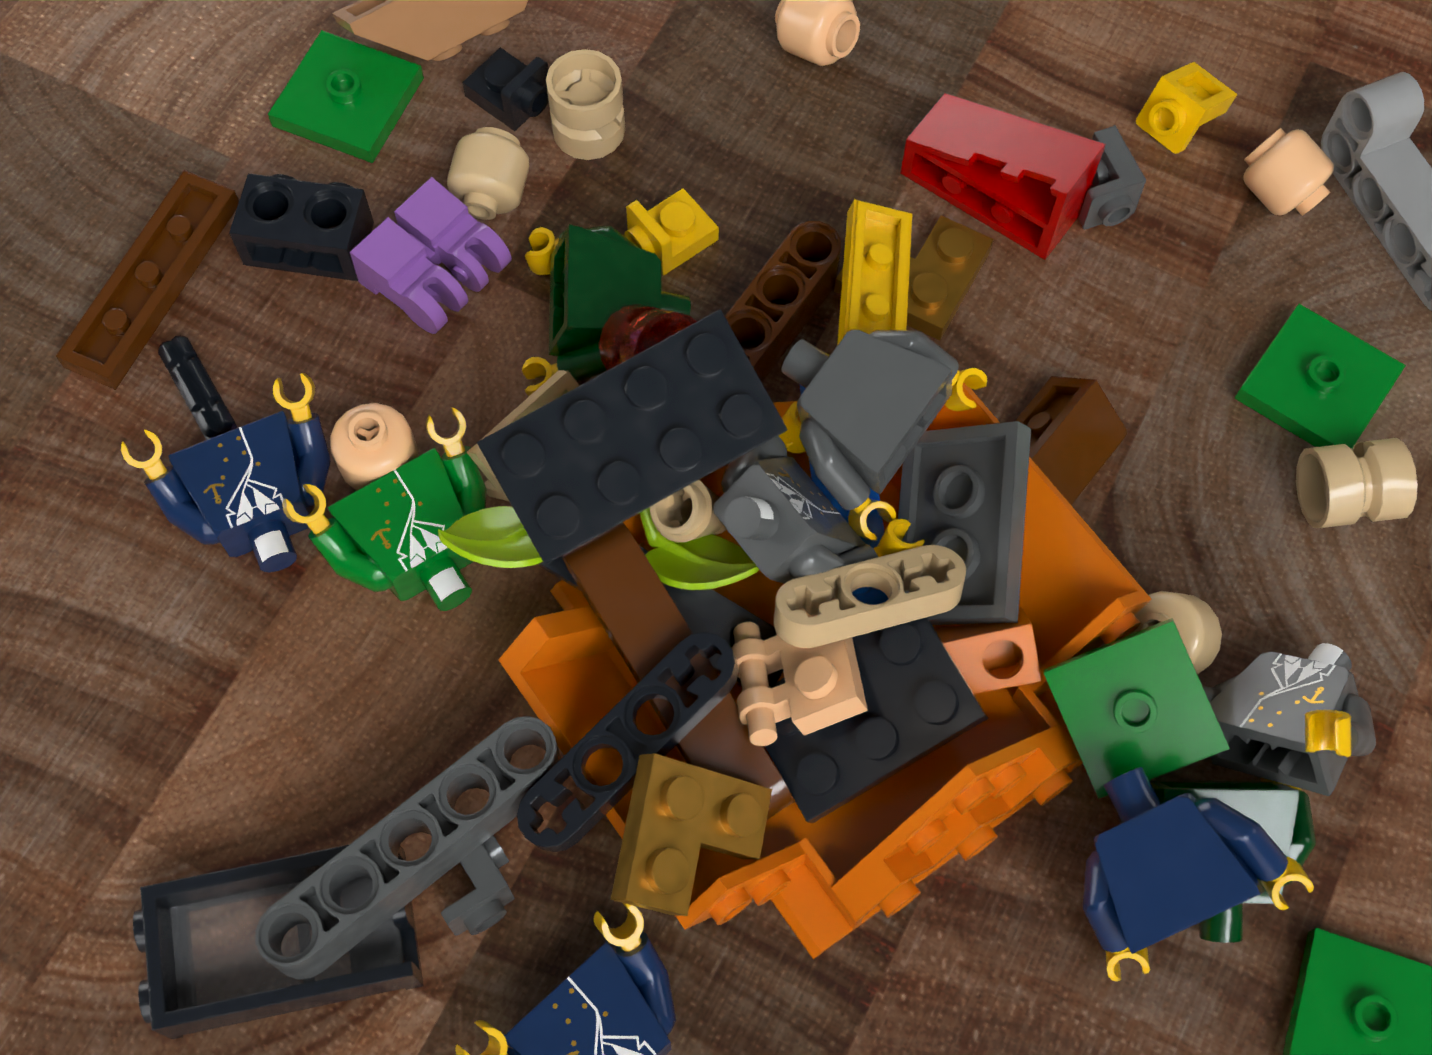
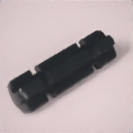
(196, 387)

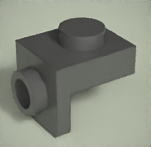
(486, 903)

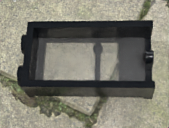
(206, 958)

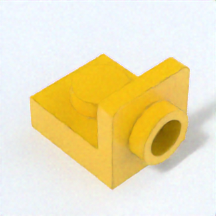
(1182, 104)
(671, 229)

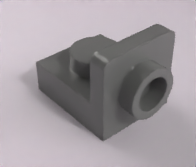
(1115, 185)

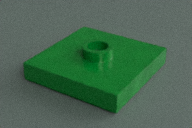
(346, 96)
(1319, 381)
(1136, 706)
(1359, 1001)

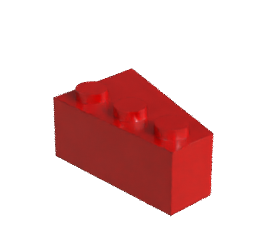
(1003, 170)

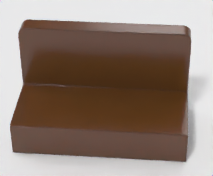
(1071, 432)

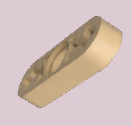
(848, 616)

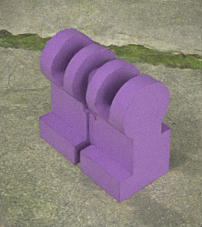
(405, 257)

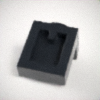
(509, 88)

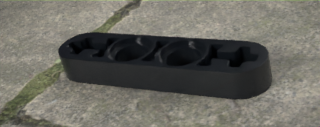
(620, 732)

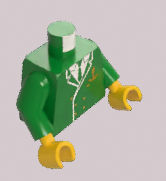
(390, 527)

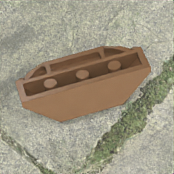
(427, 26)

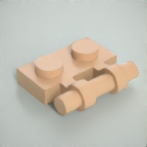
(818, 687)

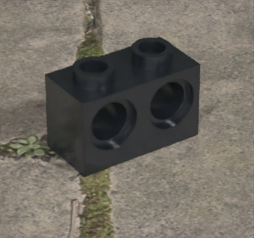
(300, 236)

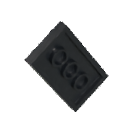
(632, 436)

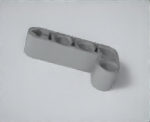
(1386, 171)

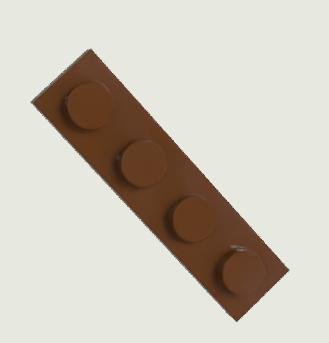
(148, 280)

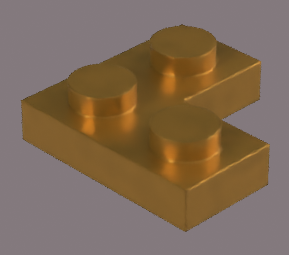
(941, 275)
(672, 816)

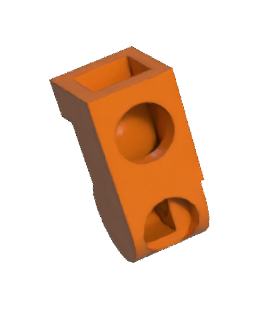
(994, 653)

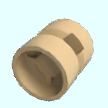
(586, 104)
(1346, 483)

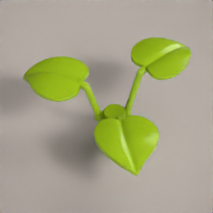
(499, 540)

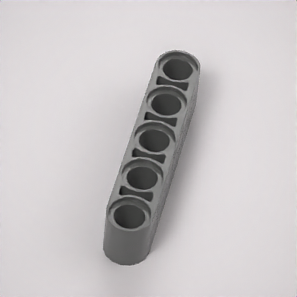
(376, 851)

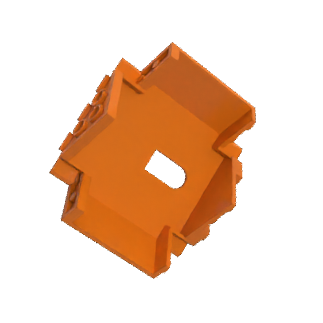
(890, 838)

